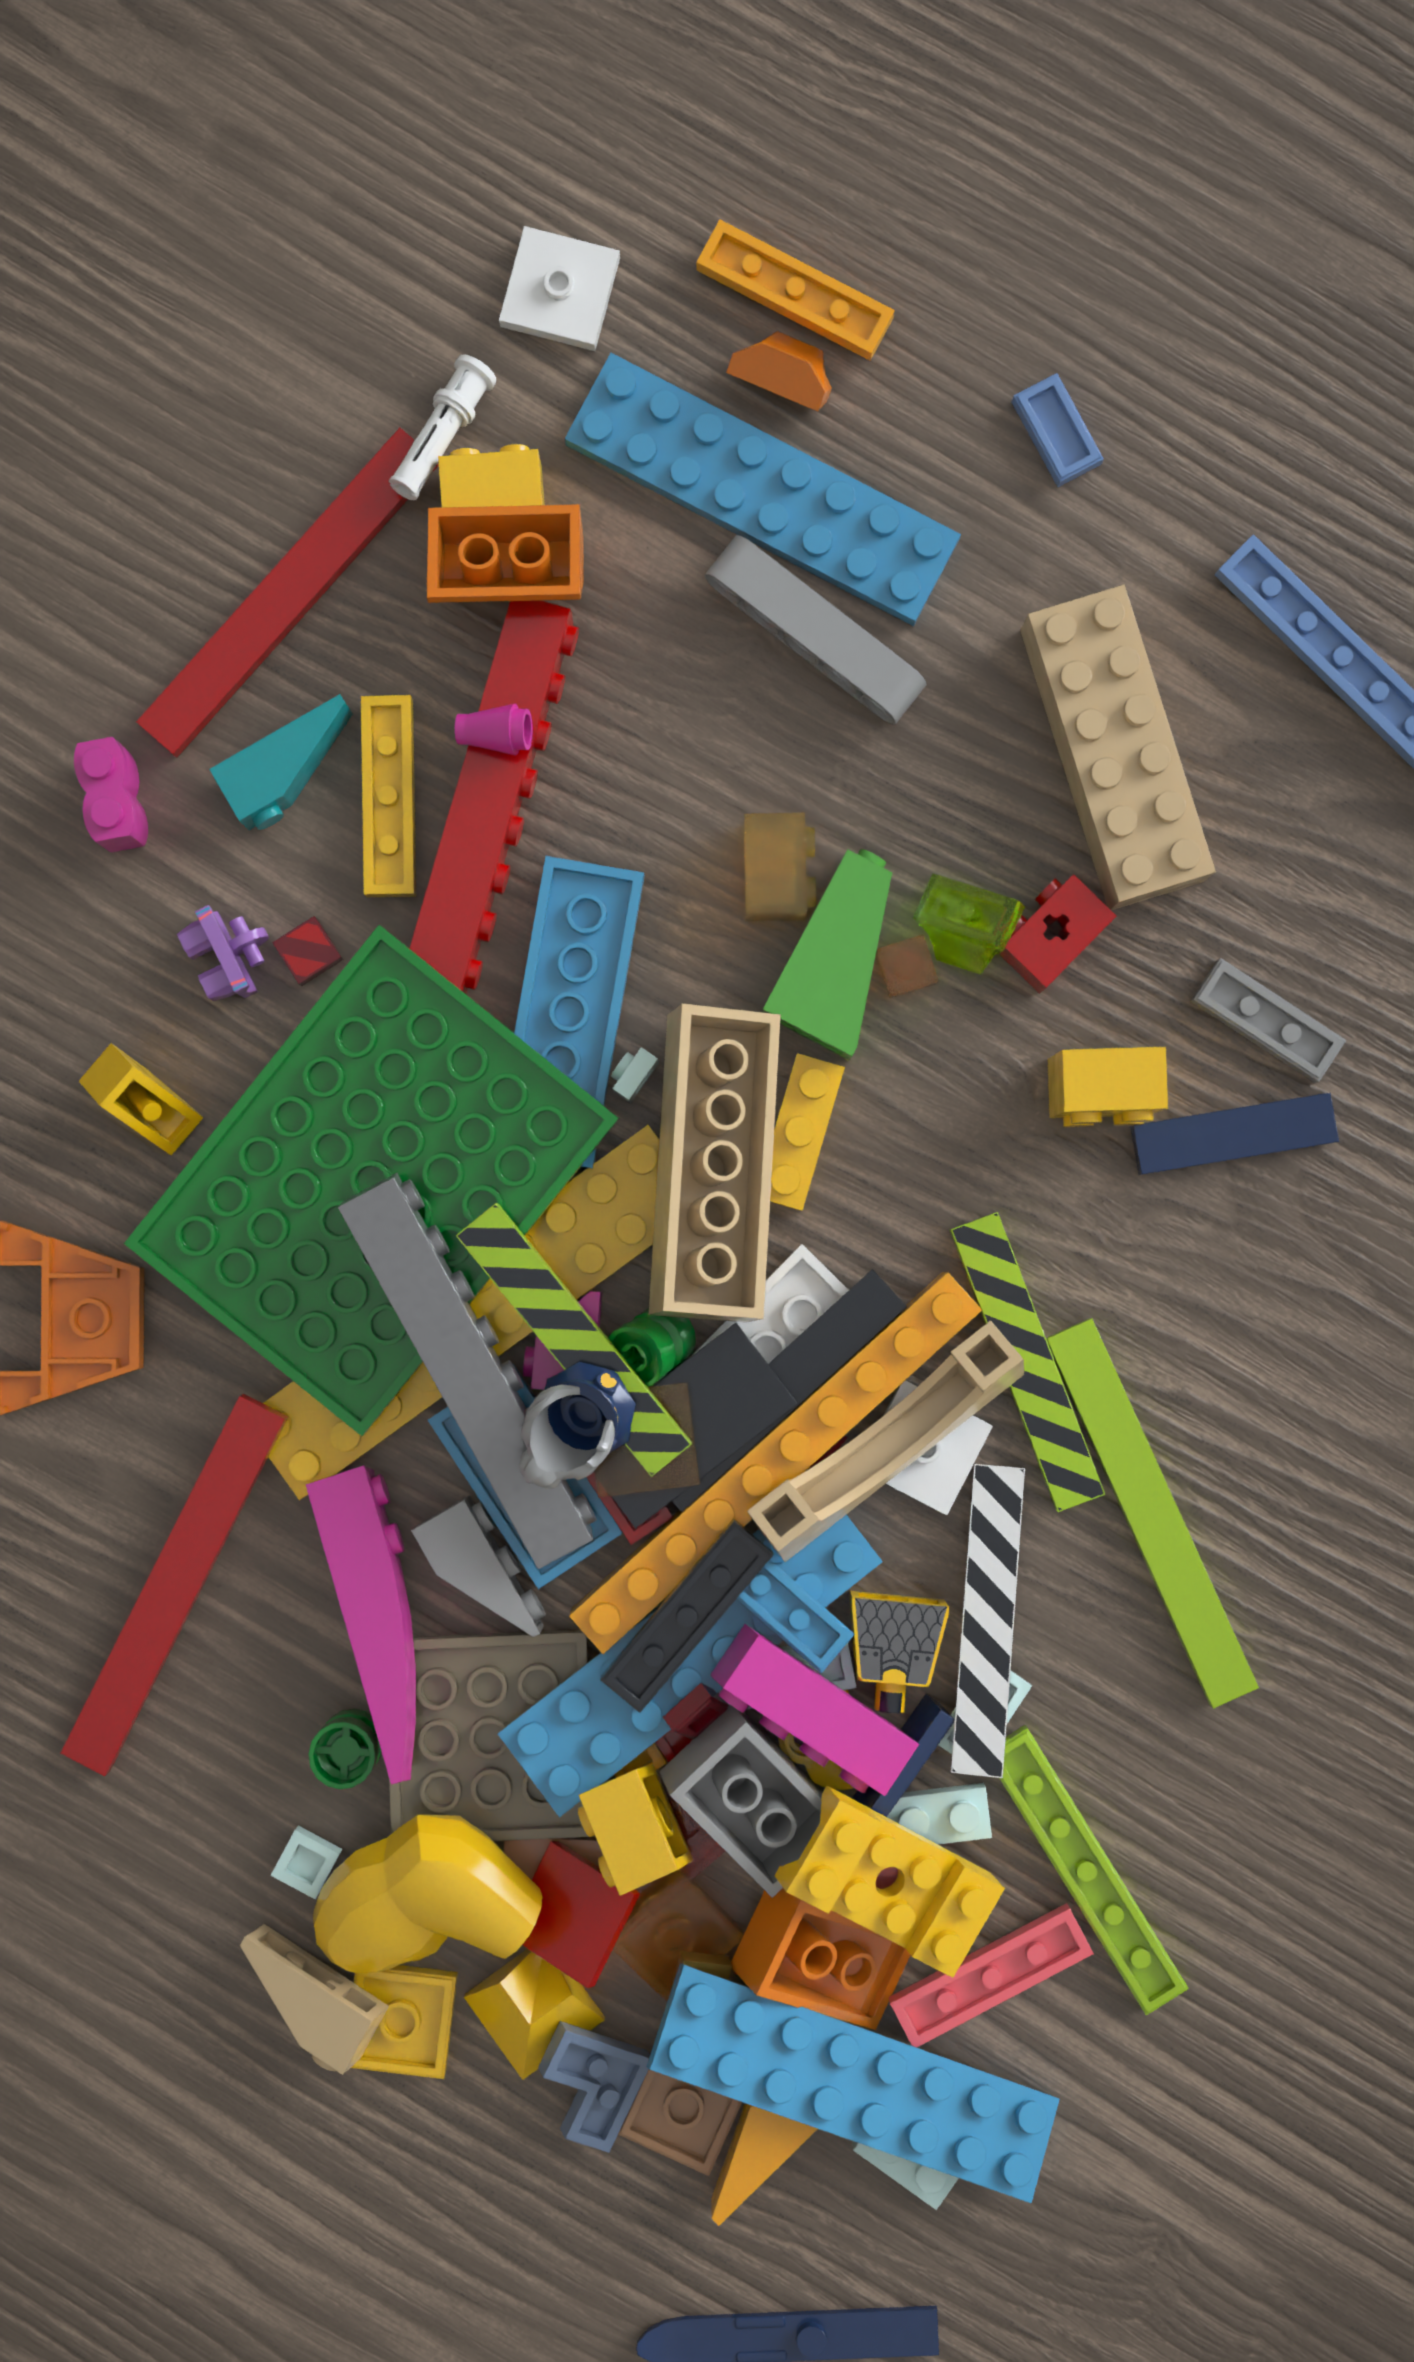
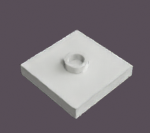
(559, 288)
(943, 1469)

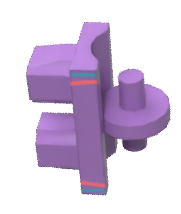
(211, 934)

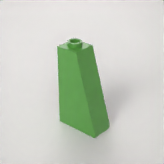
(832, 965)

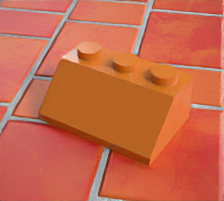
(505, 553)

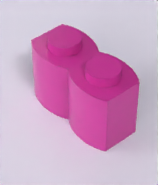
(111, 788)

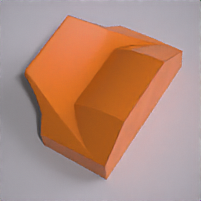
(784, 368)

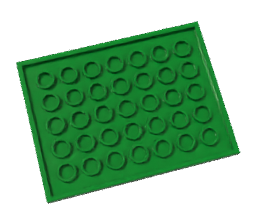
(369, 1085)

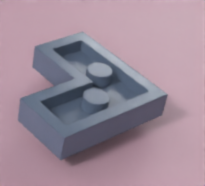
(606, 2079)

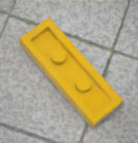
(802, 1128)

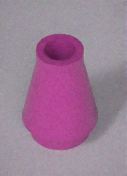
(497, 729)

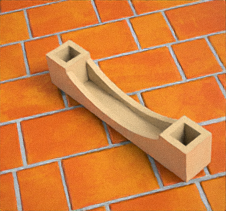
(828, 1491)

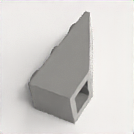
(469, 1558)

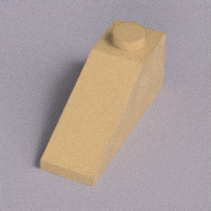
(319, 2005)

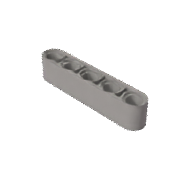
(815, 629)

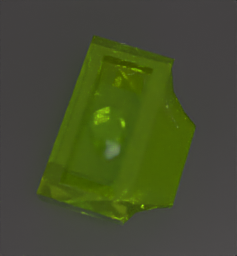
(966, 922)

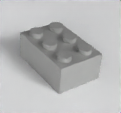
(746, 1795)

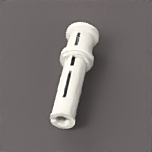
(452, 410)

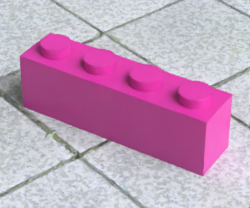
(814, 1711)

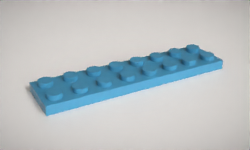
(762, 489)
(589, 1732)
(853, 2083)

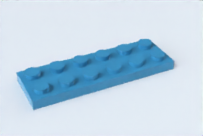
(579, 969)

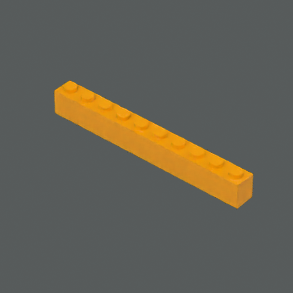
(782, 1454)

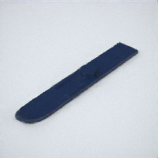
(794, 2336)

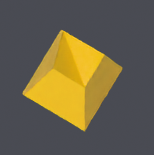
(524, 2006)

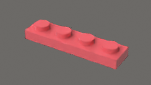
(991, 1976)

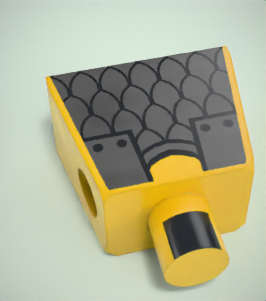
(895, 1643)

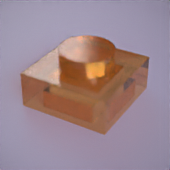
(906, 966)

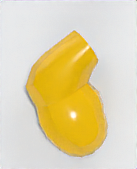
(417, 1890)

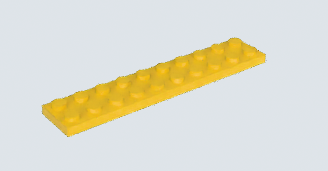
(583, 1236)

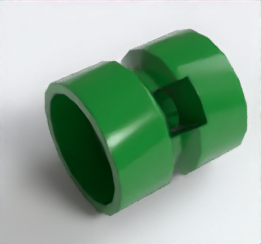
(654, 1344)
(345, 1749)

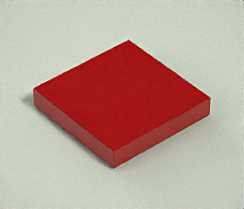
(577, 1915)

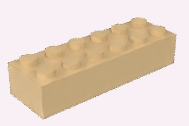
(1116, 747)
(715, 1164)

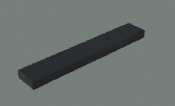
(820, 1354)

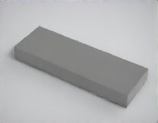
(1268, 1020)

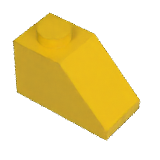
(140, 1099)

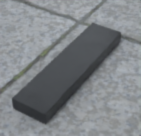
(686, 1615)

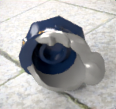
(575, 1424)

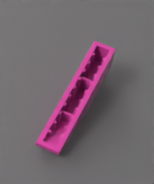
(373, 1602)

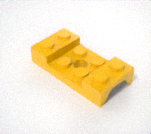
(928, 1910)

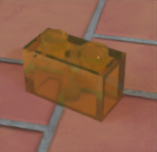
(776, 867)

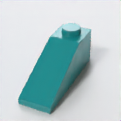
(275, 769)

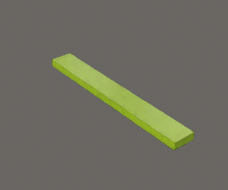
(1151, 1513)

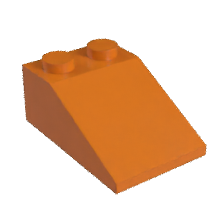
(818, 1961)

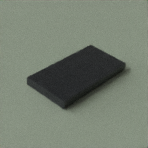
(731, 1403)

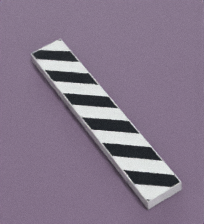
(988, 1621)

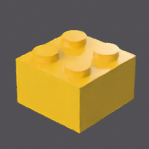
(1107, 1083)
(634, 1829)

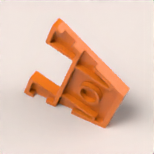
(87, 1317)

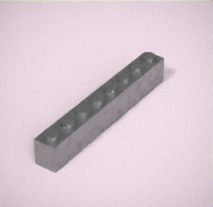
(463, 1361)

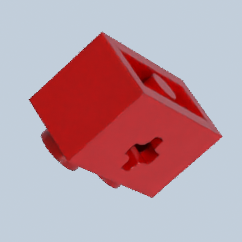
(1081, 919)

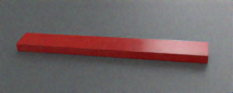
(278, 601)
(174, 1584)

